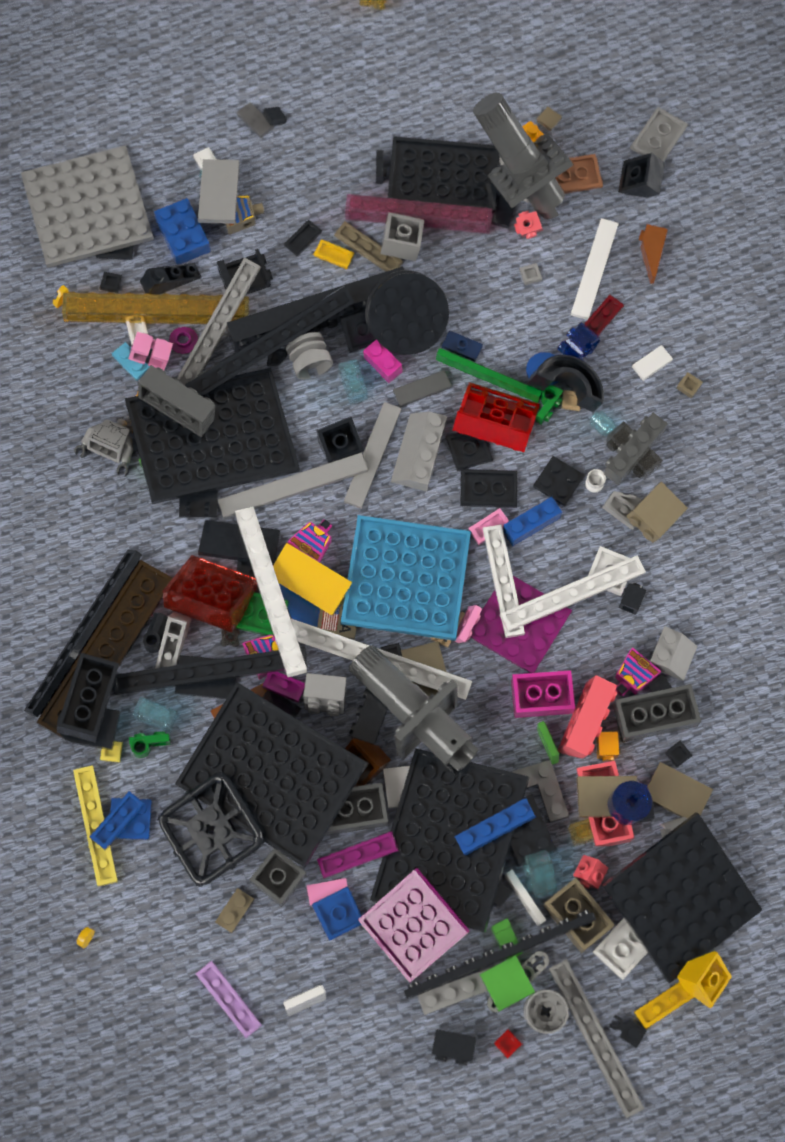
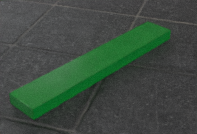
(488, 375)

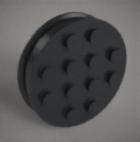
(407, 312)

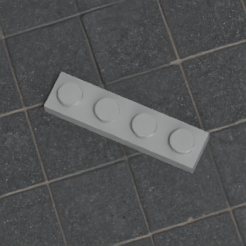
(452, 993)

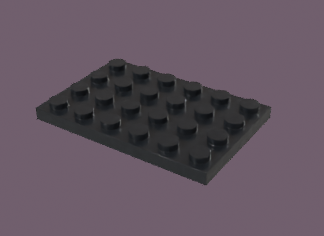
(443, 172)

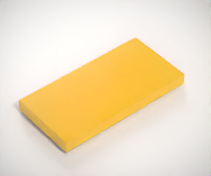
(310, 579)

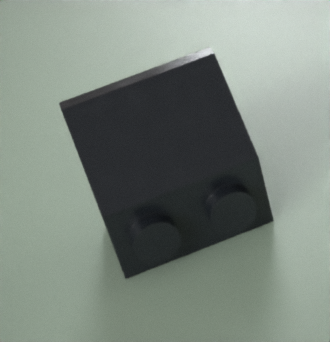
(642, 176)

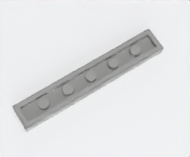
(373, 454)

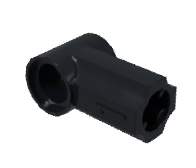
(156, 632)

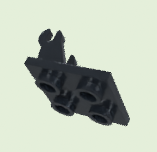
(199, 505)

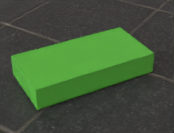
(548, 742)

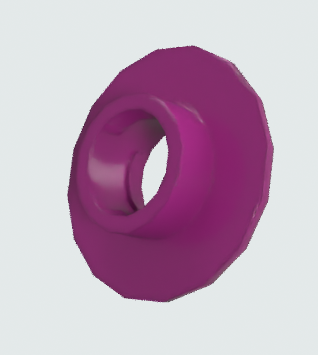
(183, 348)

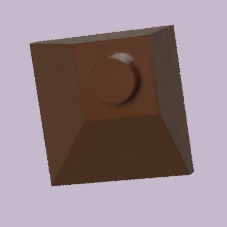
(373, 755)

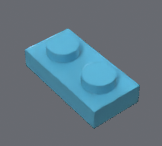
(135, 369)

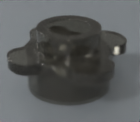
(232, 642)

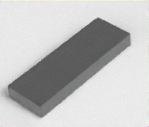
(422, 388)

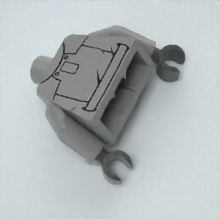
(109, 441)

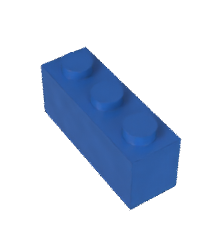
(532, 521)

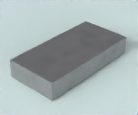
(255, 119)

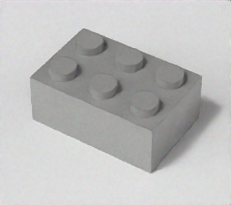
(324, 694)

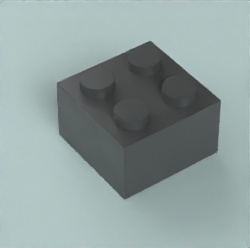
(278, 877)

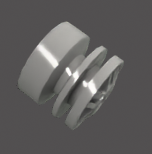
(307, 353)
(557, 1014)

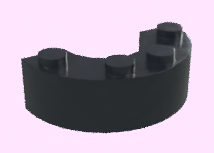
(573, 373)

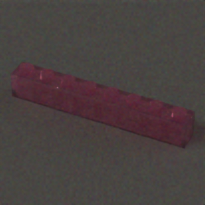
(434, 214)

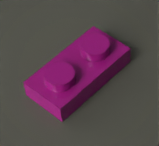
(284, 686)

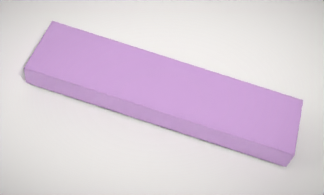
(228, 999)

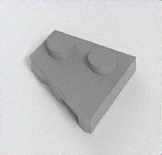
(620, 505)

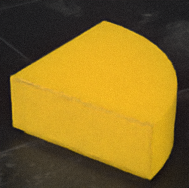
(59, 300)

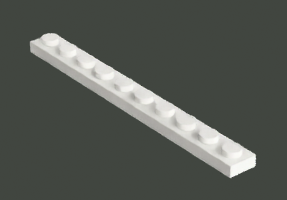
(270, 592)
(350, 649)

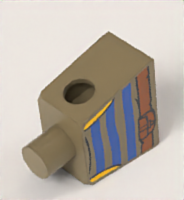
(244, 214)

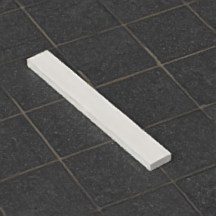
(572, 593)

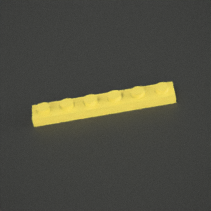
(93, 817)

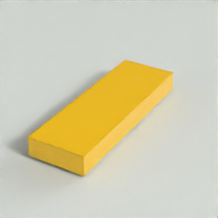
(662, 1005)

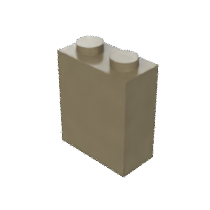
(656, 512)

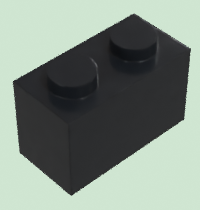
(453, 1046)

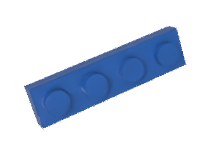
(495, 826)

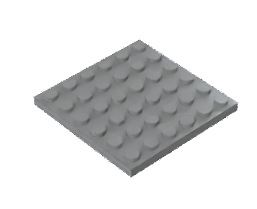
(86, 206)

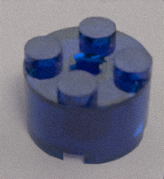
(580, 342)
(623, 811)

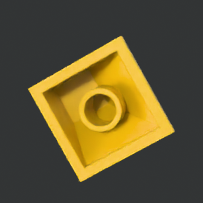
(705, 978)

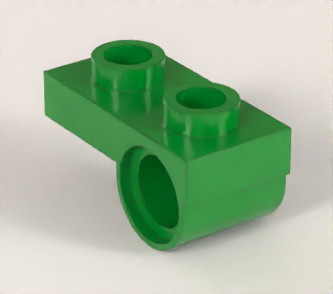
(545, 412)
(157, 739)

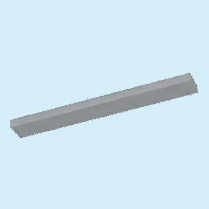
(218, 322)
(293, 485)
(596, 1039)

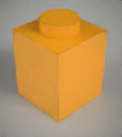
(607, 746)

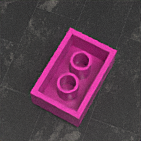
(542, 694)

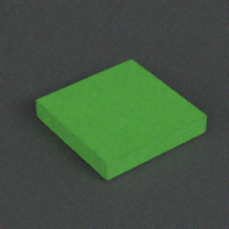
(507, 983)

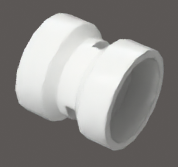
(595, 477)

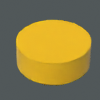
(85, 937)

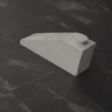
(173, 640)

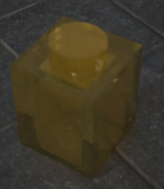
(581, 832)

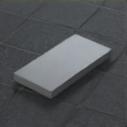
(218, 191)

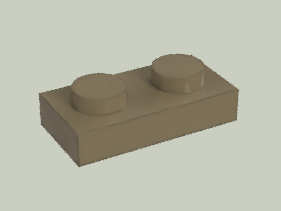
(234, 910)

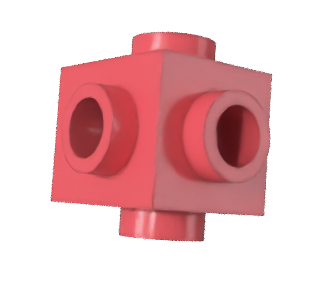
(534, 227)
(590, 872)

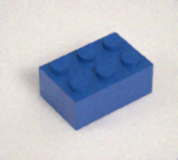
(182, 231)

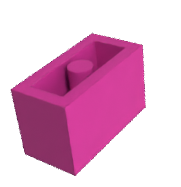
(382, 361)

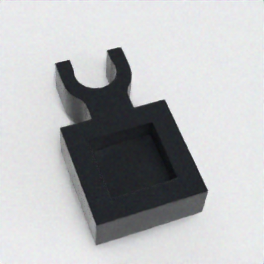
(381, 172)
(630, 1032)

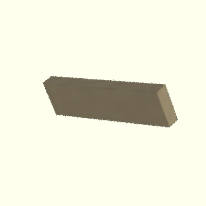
(366, 247)

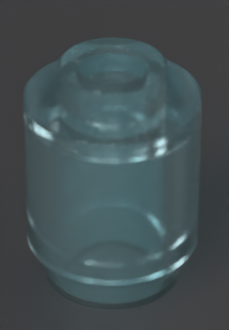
(602, 423)

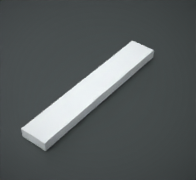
(594, 269)
(501, 573)

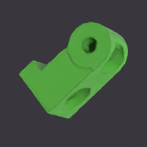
(504, 934)

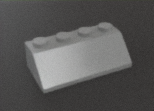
(419, 450)

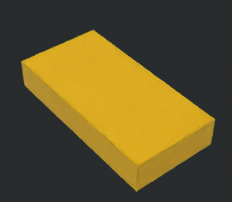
(334, 254)

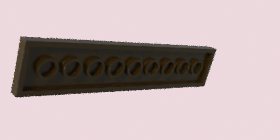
(116, 630)

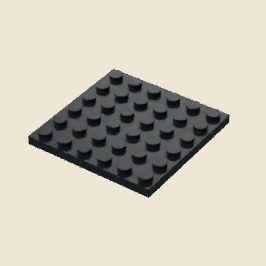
(682, 896)

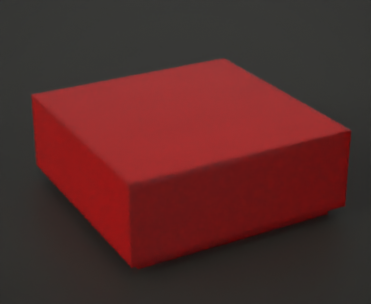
(507, 1043)

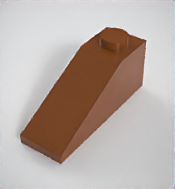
(652, 247)

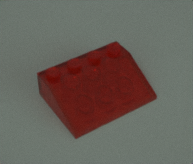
(210, 593)

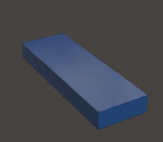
(117, 820)

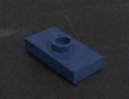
(462, 346)

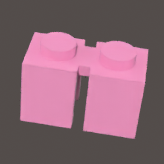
(141, 347)

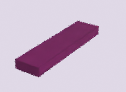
(357, 855)

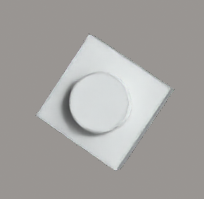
(203, 154)

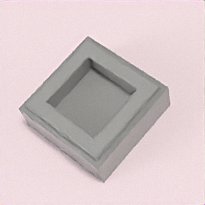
(530, 274)

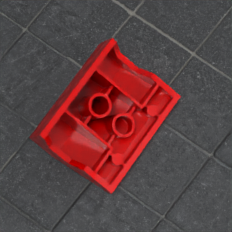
(496, 418)

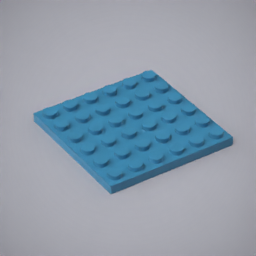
(406, 578)

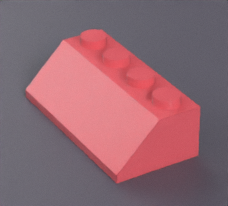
(588, 717)
(606, 830)

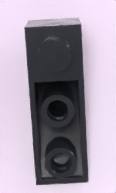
(166, 278)

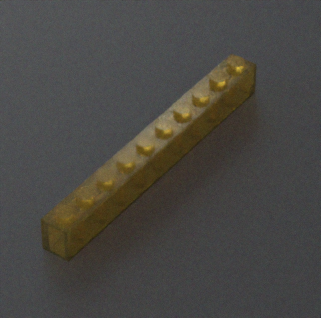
(143, 308)

